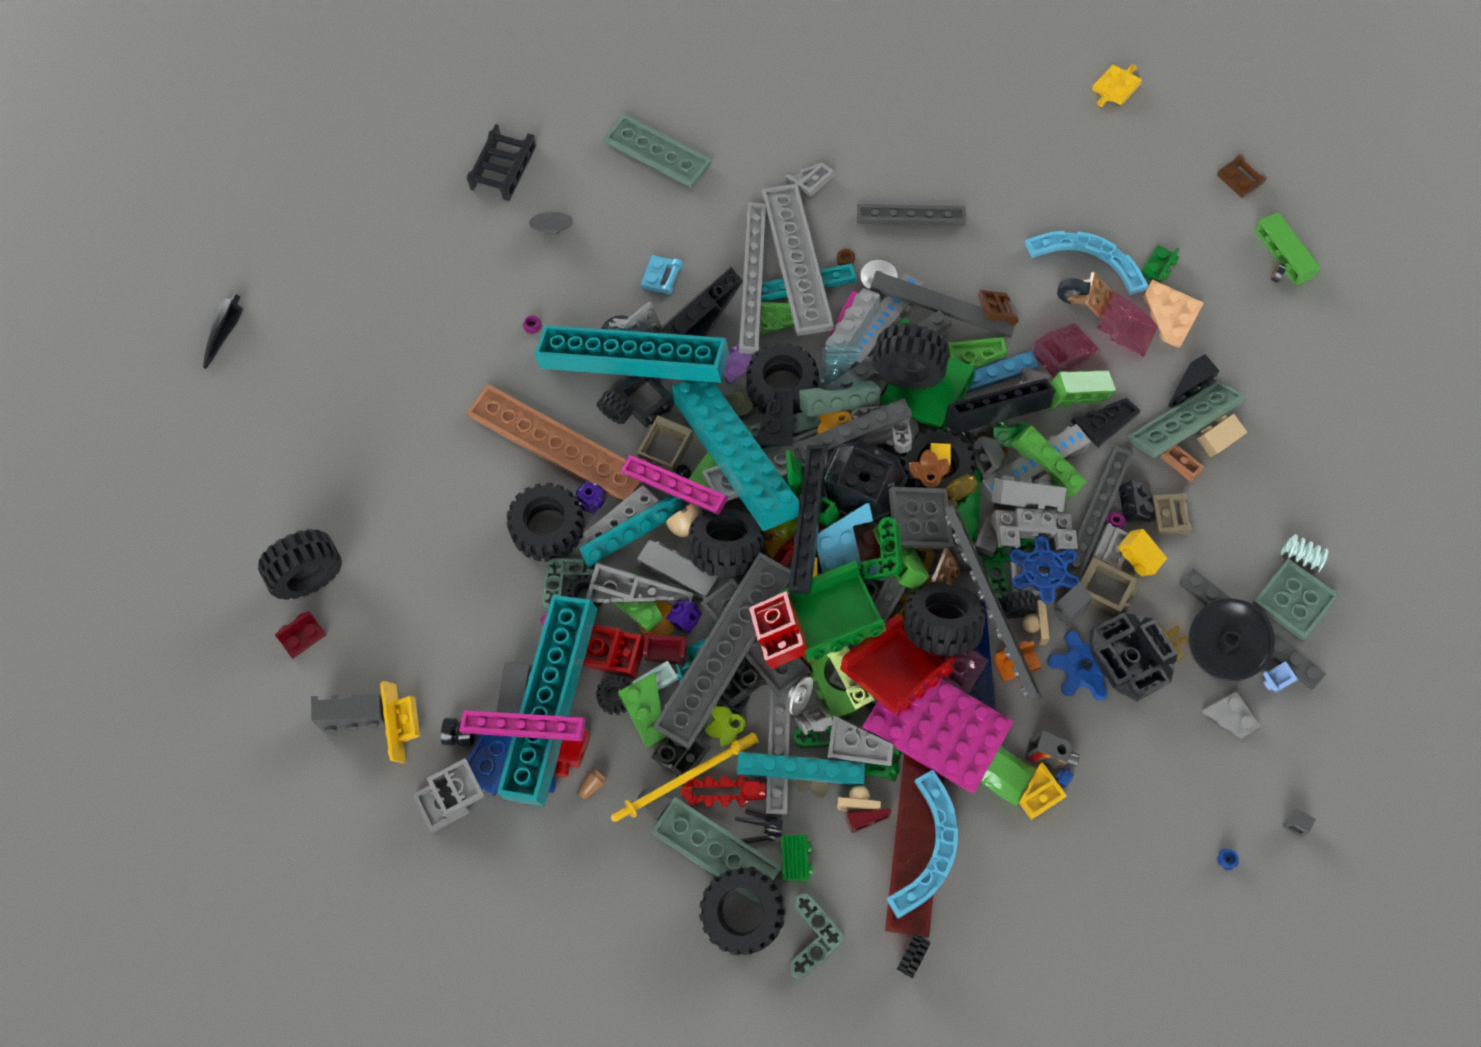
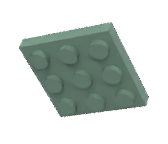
(1295, 599)

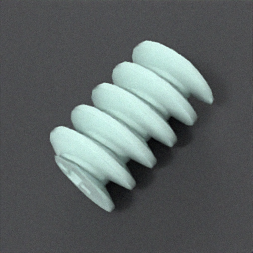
(1305, 552)

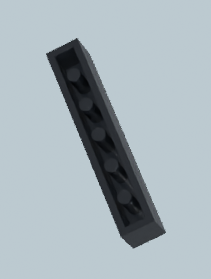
(999, 406)

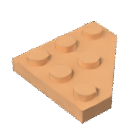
(1172, 312)

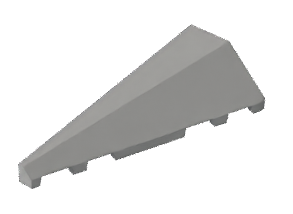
(616, 585)

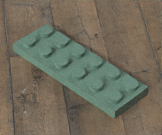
(657, 151)
(1186, 419)
(709, 844)

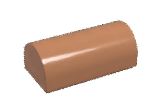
(1182, 463)

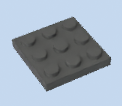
(921, 517)

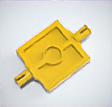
(1116, 85)

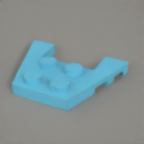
(838, 544)

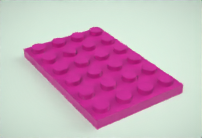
(944, 733)

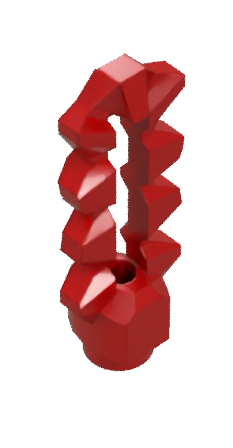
(749, 791)

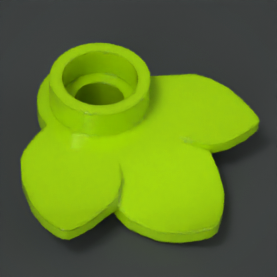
(722, 727)

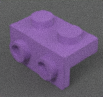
(736, 364)

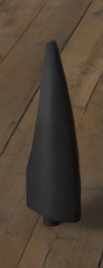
(223, 323)

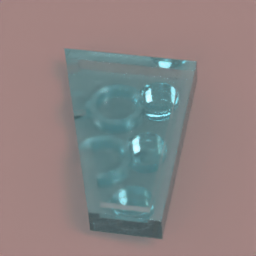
(837, 361)

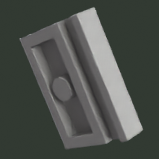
(1107, 546)
(813, 719)

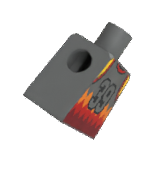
(1051, 750)

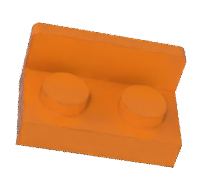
(1005, 665)

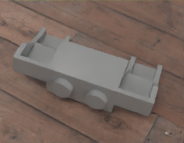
(1032, 523)

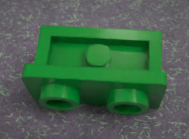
(1006, 433)

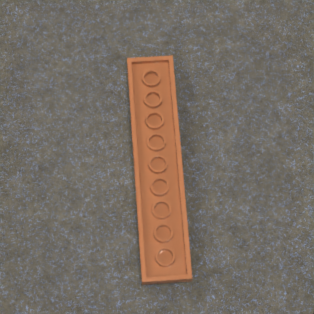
(552, 442)

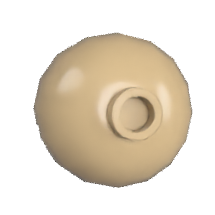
(681, 521)

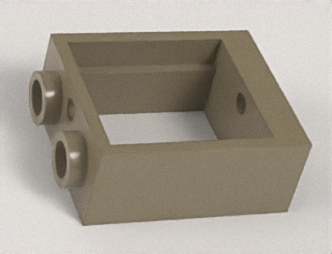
(671, 429)
(1116, 574)

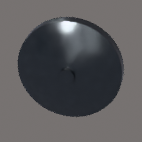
(1231, 639)

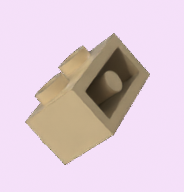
(1221, 435)

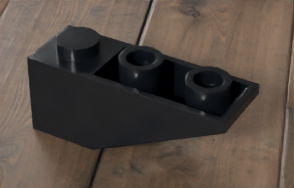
(1198, 374)

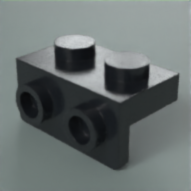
(1136, 501)

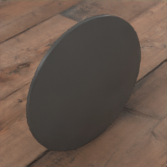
(550, 222)

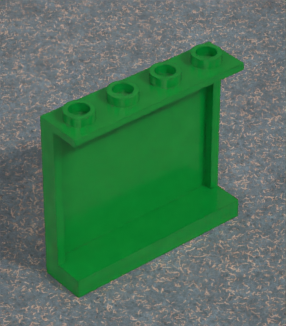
(931, 404)
(836, 612)

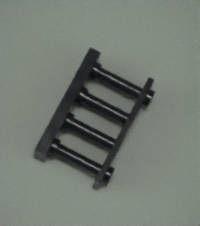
(513, 173)

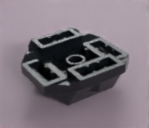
(849, 492)
(1133, 655)

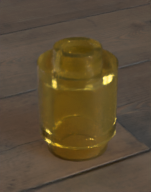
(962, 487)

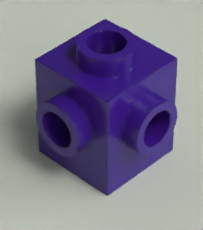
(590, 497)
(684, 615)

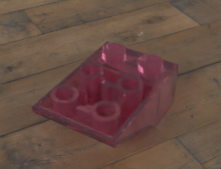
(1063, 349)

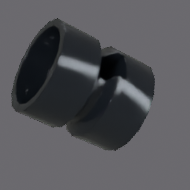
(449, 737)

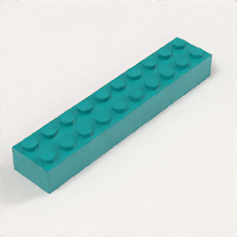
(632, 353)
(736, 453)
(548, 693)

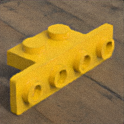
(400, 720)

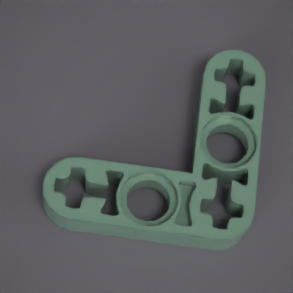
(563, 572)
(821, 941)

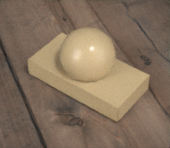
(1038, 623)
(858, 801)

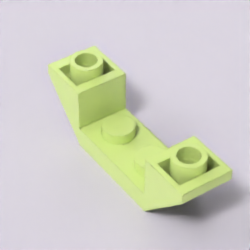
(857, 695)

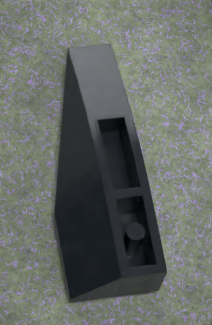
(704, 309)

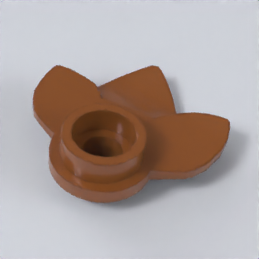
(929, 466)

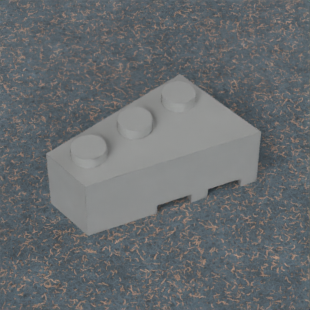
(1028, 493)

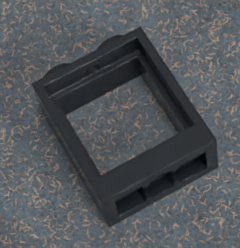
(632, 384)

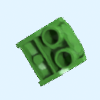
(1008, 776)

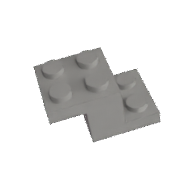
(448, 795)

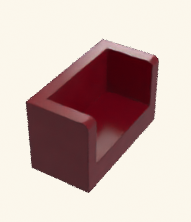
(665, 648)

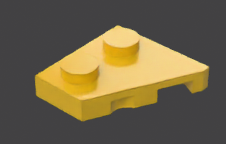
(1041, 793)

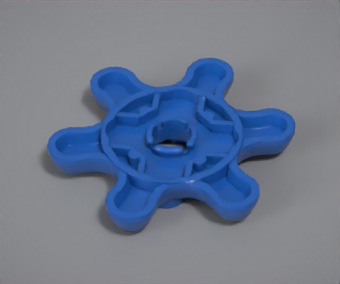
(1044, 557)
(1075, 674)

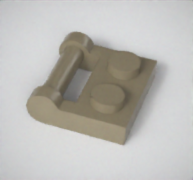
(1166, 516)

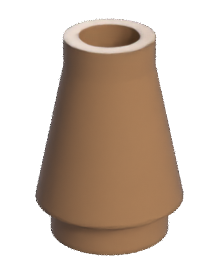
(591, 783)

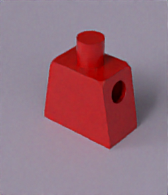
(571, 754)

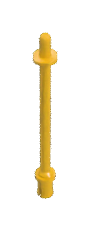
(735, 747)

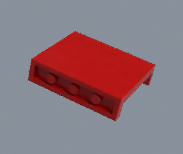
(894, 667)

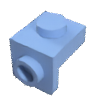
(1279, 677)

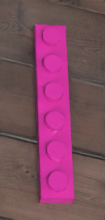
(674, 484)
(522, 725)

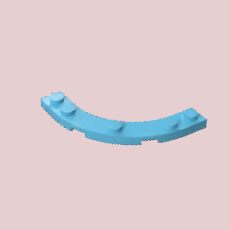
(1093, 245)
(944, 850)

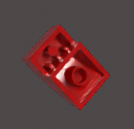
(778, 630)
(614, 651)

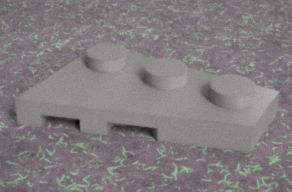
(858, 745)

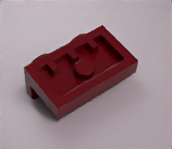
(300, 634)

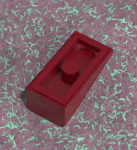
(861, 820)

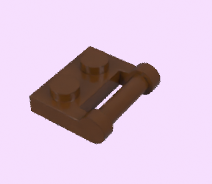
(1237, 179)
(997, 306)

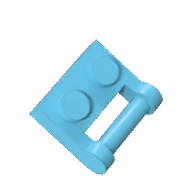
(656, 272)

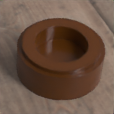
(845, 257)

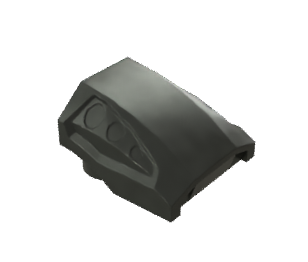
(743, 684)
(678, 758)

